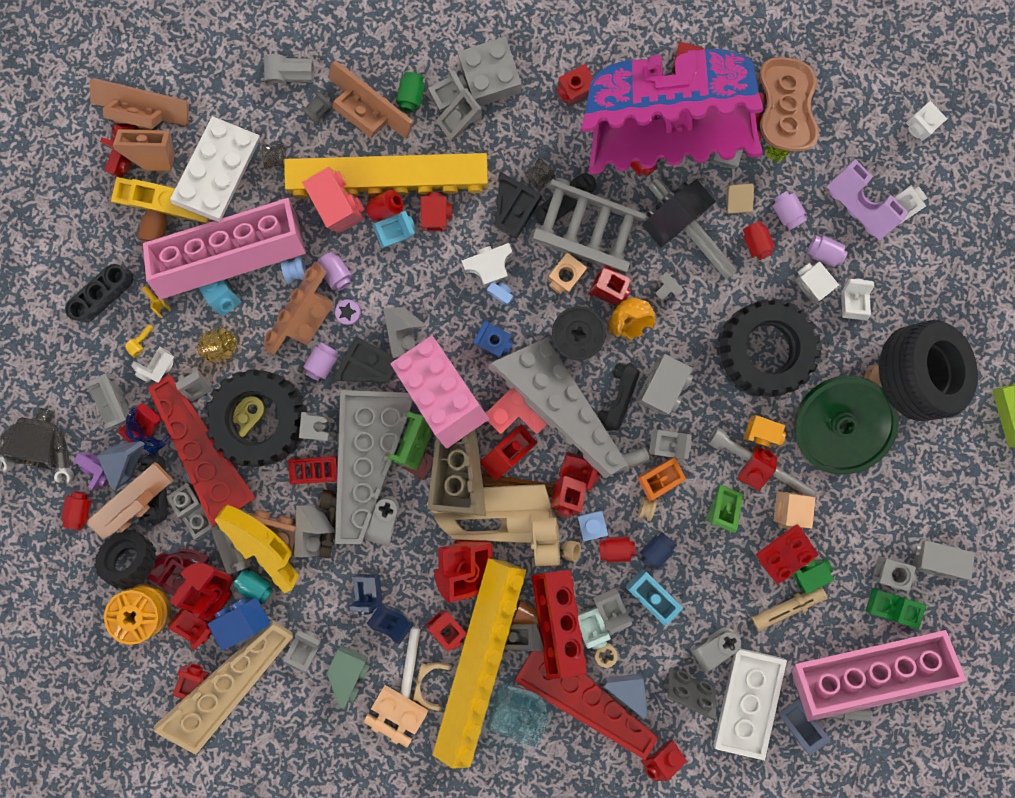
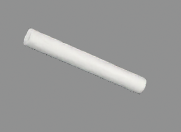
(410, 662)

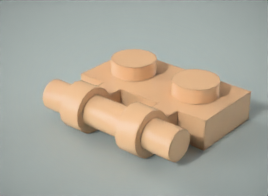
(398, 710)

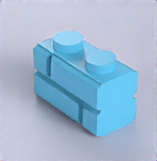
(654, 597)

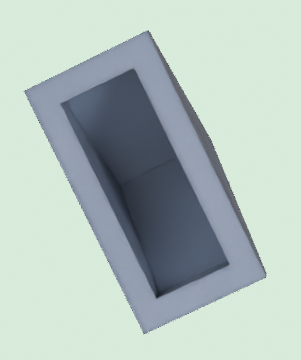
(120, 462)
(629, 690)
(808, 734)

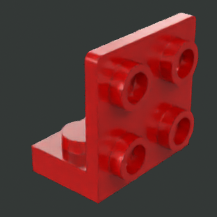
(787, 554)

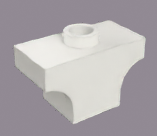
(489, 264)

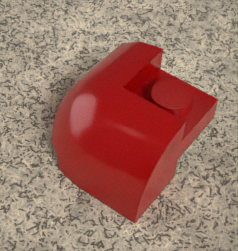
(461, 568)
(203, 591)

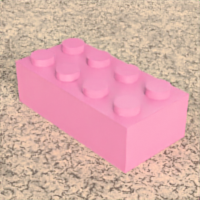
(439, 392)

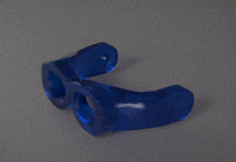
(132, 425)

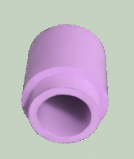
(789, 210)
(827, 251)
(337, 273)
(320, 361)

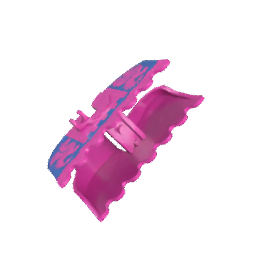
(656, 116)

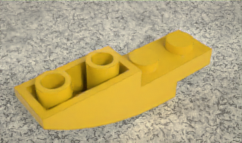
(150, 197)
(254, 538)

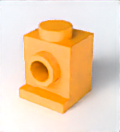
(765, 431)

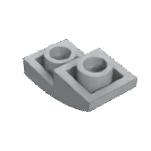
(189, 508)

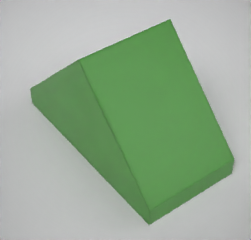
(725, 509)

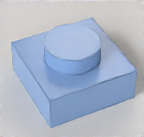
(500, 292)
(592, 525)

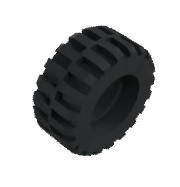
(801, 348)
(225, 433)

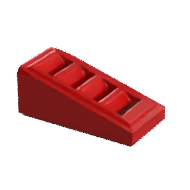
(333, 460)

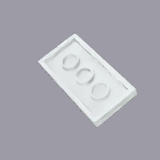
(215, 169)
(750, 704)

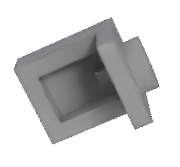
(447, 90)
(670, 444)
(612, 611)
(302, 651)

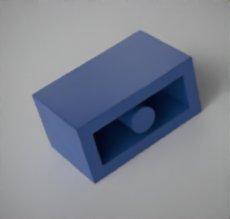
(239, 623)

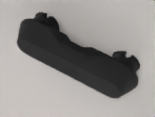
(583, 182)
(629, 376)
(158, 505)

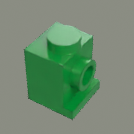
(813, 575)

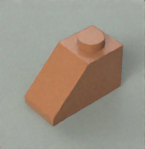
(146, 148)

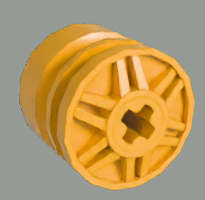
(151, 611)

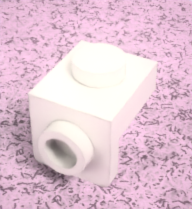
(856, 299)
(160, 364)

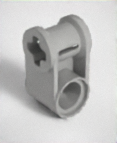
(381, 524)
(714, 649)

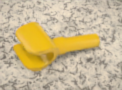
(157, 304)
(133, 346)

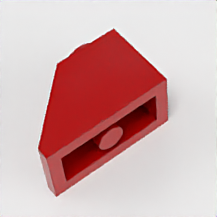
(508, 452)

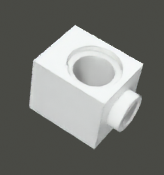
(815, 281)

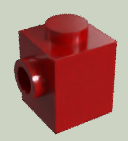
(574, 85)
(435, 212)

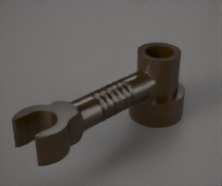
(328, 502)

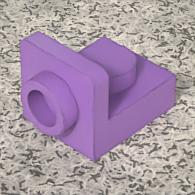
(91, 465)

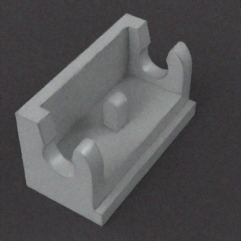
(109, 400)
(312, 427)
(944, 561)

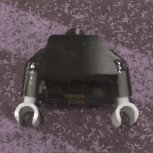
(36, 445)

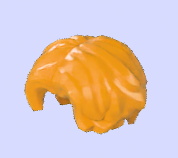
(631, 318)

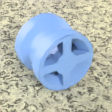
(293, 269)

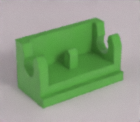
(413, 442)

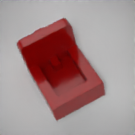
(117, 163)
(147, 420)
(758, 468)
(579, 469)
(190, 627)
(189, 678)
(664, 762)

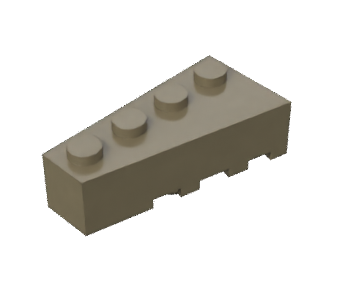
(457, 478)

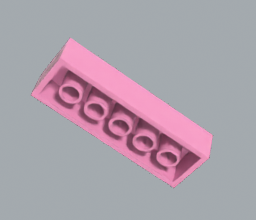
(223, 248)
(878, 675)

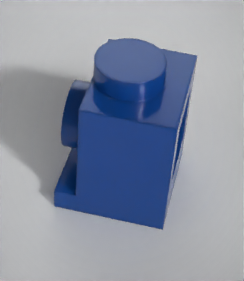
(483, 340)

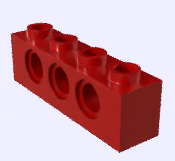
(562, 641)

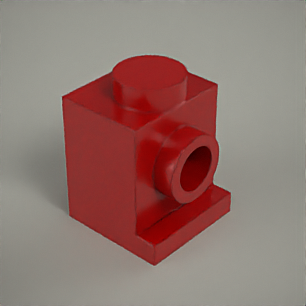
(610, 278)
(574, 493)
(438, 623)

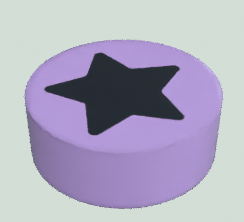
(347, 312)

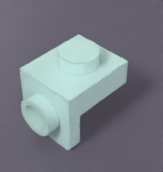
(593, 628)

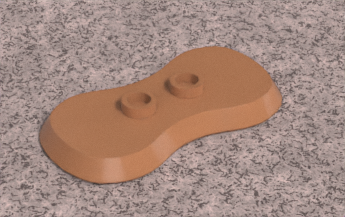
(788, 114)

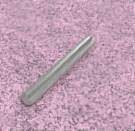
(698, 235)

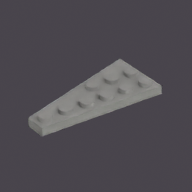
(557, 399)
(367, 434)

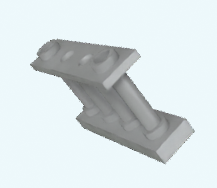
(568, 244)

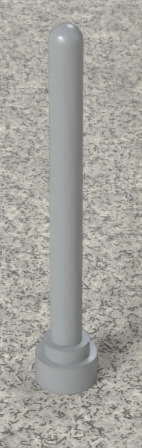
(720, 439)

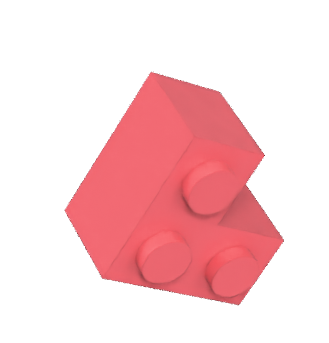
(332, 201)
(511, 407)

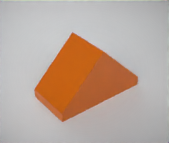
(661, 478)

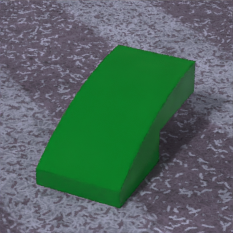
(895, 608)

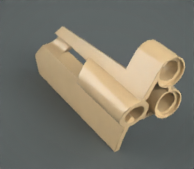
(523, 517)

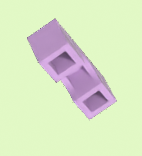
(877, 217)

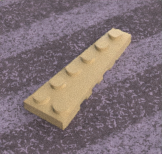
(211, 702)

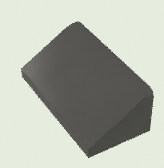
(524, 638)

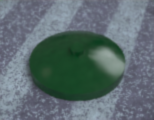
(845, 425)

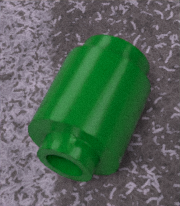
(410, 91)

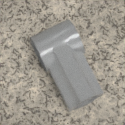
(282, 69)

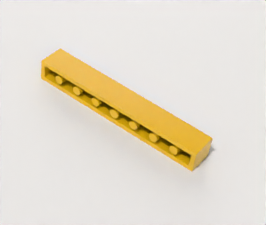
(394, 173)
(479, 663)

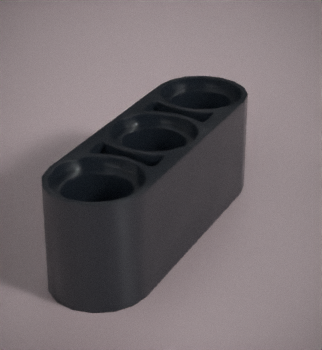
(88, 297)

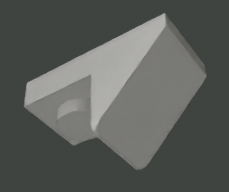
(459, 114)
(399, 327)
(309, 527)

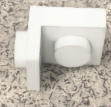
(925, 121)
(911, 200)

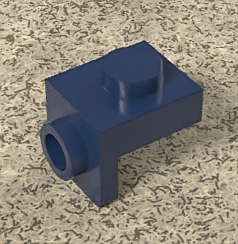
(367, 593)
(390, 622)

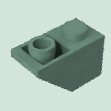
(344, 674)

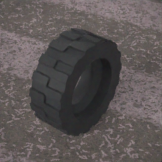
(111, 551)

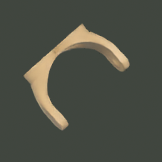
(424, 669)

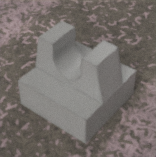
(670, 285)
(193, 385)

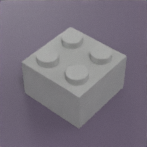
(490, 71)
(665, 385)

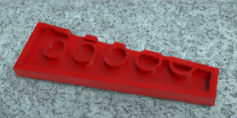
(210, 474)
(589, 704)

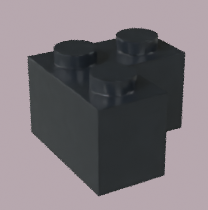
(677, 212)

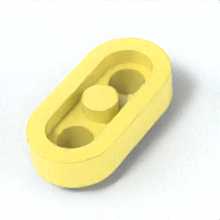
(245, 418)

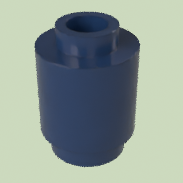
(657, 551)

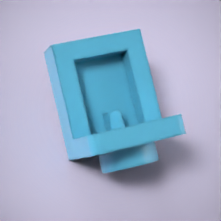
(394, 229)
(220, 297)

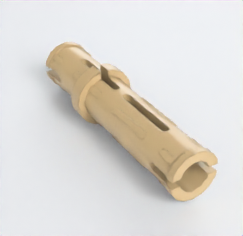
(798, 603)

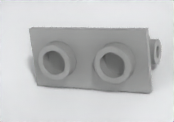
(230, 557)

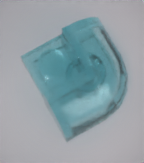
(518, 714)

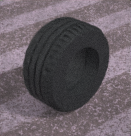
(950, 368)

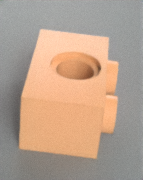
(794, 509)

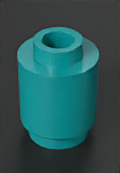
(253, 585)

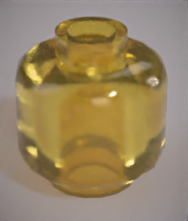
(217, 345)

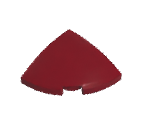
(170, 566)

